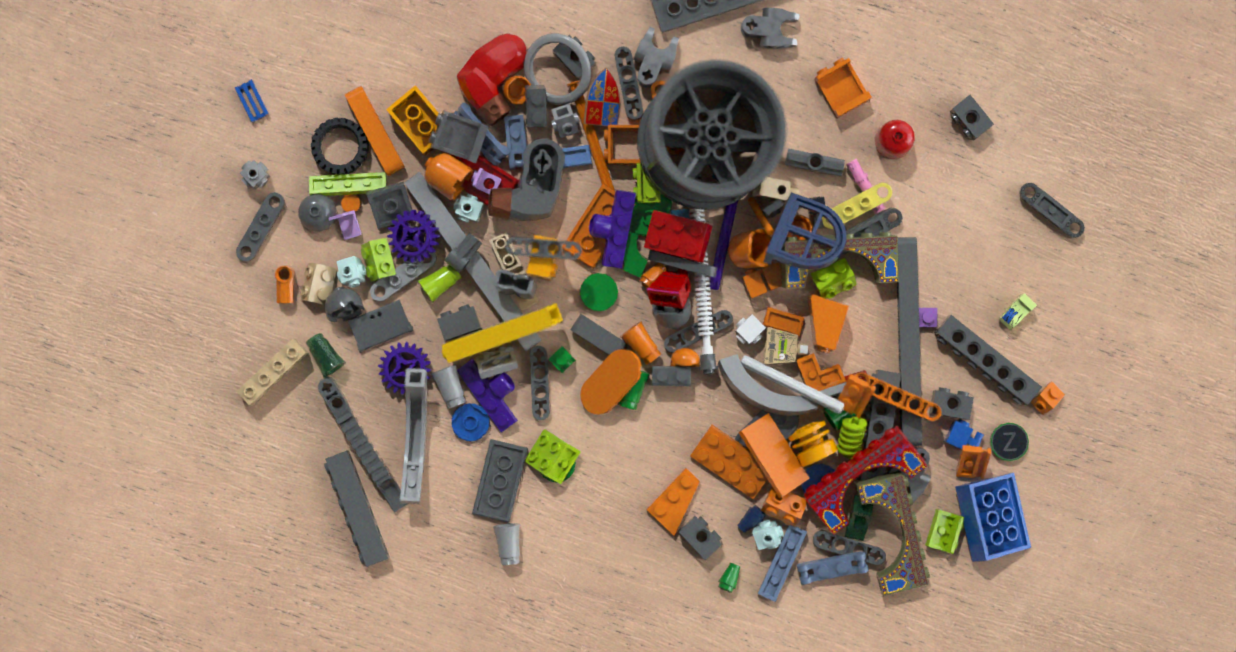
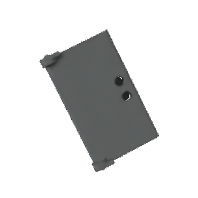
(380, 325)

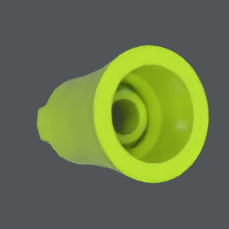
(439, 282)

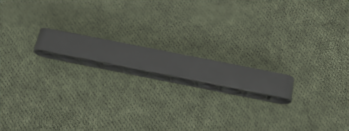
(909, 335)

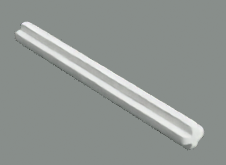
(792, 384)

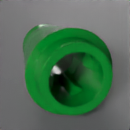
(729, 578)

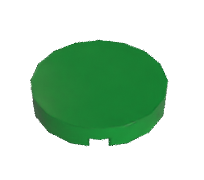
(599, 292)

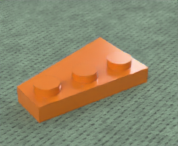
(674, 501)

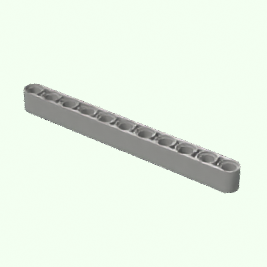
(477, 266)

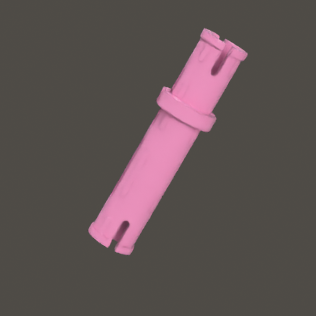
(862, 180)

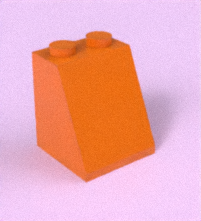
(826, 322)

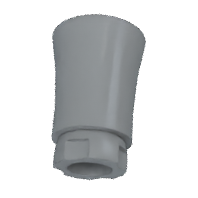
(449, 386)
(508, 542)

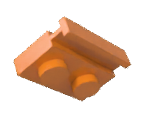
(855, 395)
(973, 462)

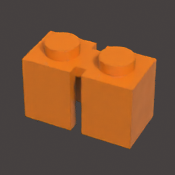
(755, 284)

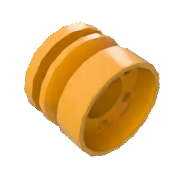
(812, 442)

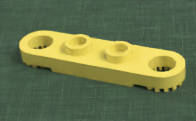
(860, 204)

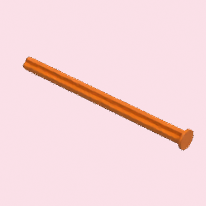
(592, 140)

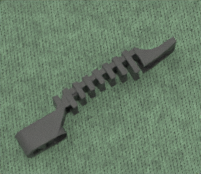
(359, 442)

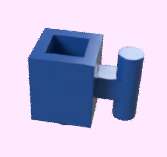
(960, 434)

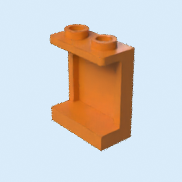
(842, 87)

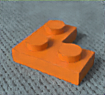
(818, 378)

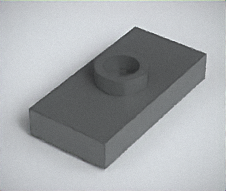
(773, 209)

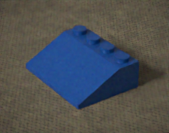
(993, 517)

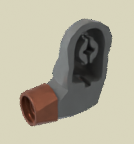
(537, 185)

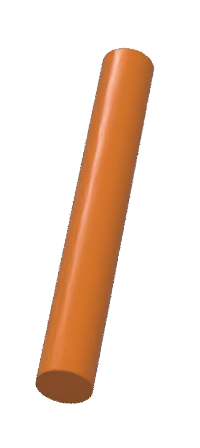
(761, 217)

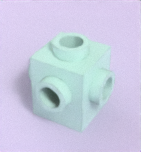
(475, 211)
(351, 271)
(767, 534)

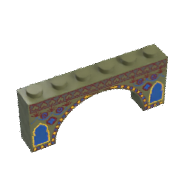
(878, 251)
(908, 567)

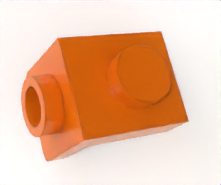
(1047, 398)

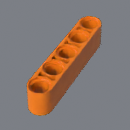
(374, 131)
(903, 403)

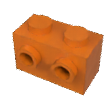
(787, 508)

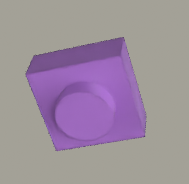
(927, 317)

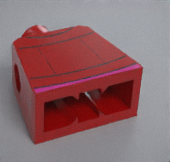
(670, 289)

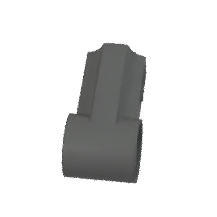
(460, 256)

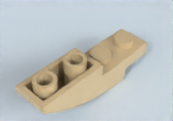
(510, 263)

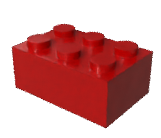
(678, 236)

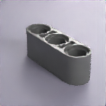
(597, 335)

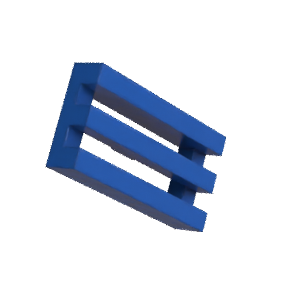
(245, 86)

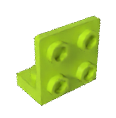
(552, 456)

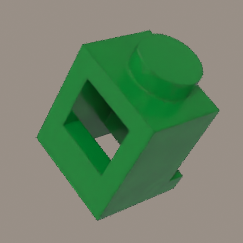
(561, 359)

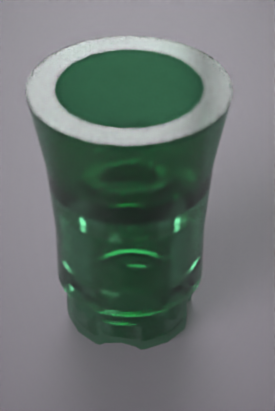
(324, 355)

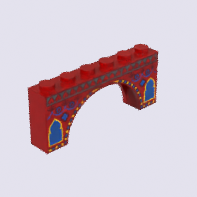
(889, 450)

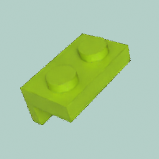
(378, 259)
(834, 279)
(945, 531)

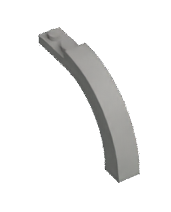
(764, 399)
(415, 435)

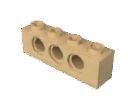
(272, 372)

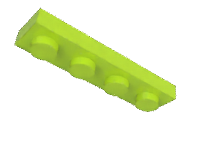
(346, 183)

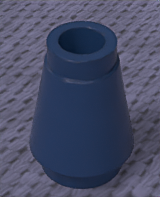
(751, 518)

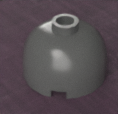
(315, 212)
(343, 304)
(672, 317)

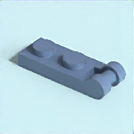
(515, 139)

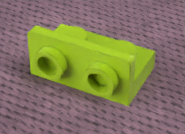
(645, 190)

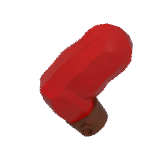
(488, 71)

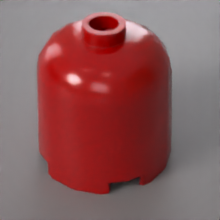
(891, 147)

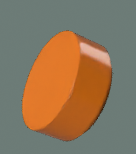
(351, 203)

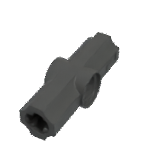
(802, 160)

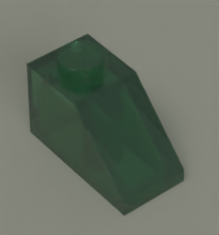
(859, 519)

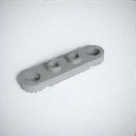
(404, 275)

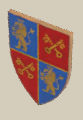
(602, 100)

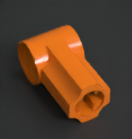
(285, 288)

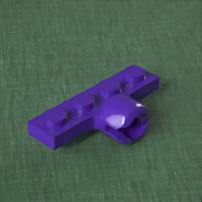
(614, 228)
(490, 393)

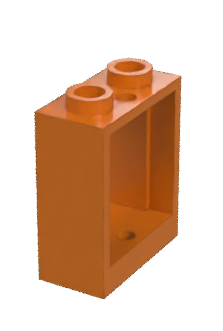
(608, 136)

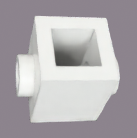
(749, 330)

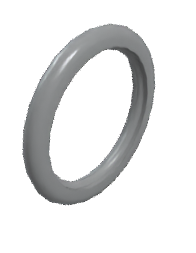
(577, 48)

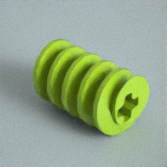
(851, 436)

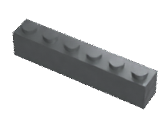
(357, 508)

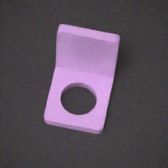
(479, 177)
(348, 224)

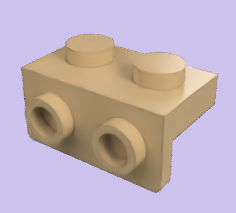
(318, 283)

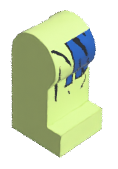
(1017, 311)

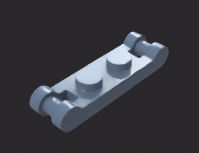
(490, 142)
(832, 567)

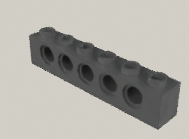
(1029, 387)
(885, 419)

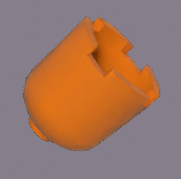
(447, 174)
(749, 249)

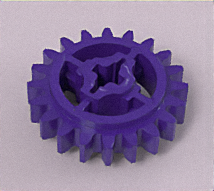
(425, 228)
(395, 353)

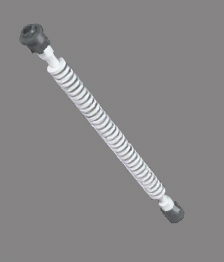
(707, 359)

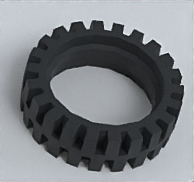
(320, 133)

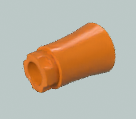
(641, 343)

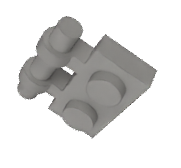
(496, 362)

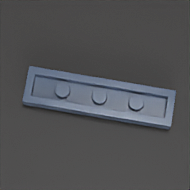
(782, 562)

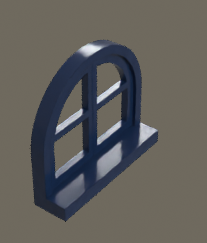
(785, 225)

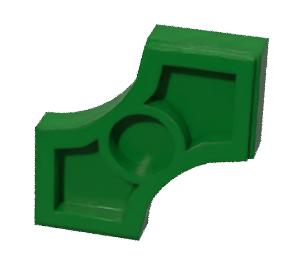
(633, 260)

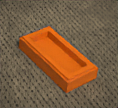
(783, 321)

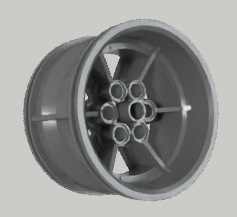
(741, 87)

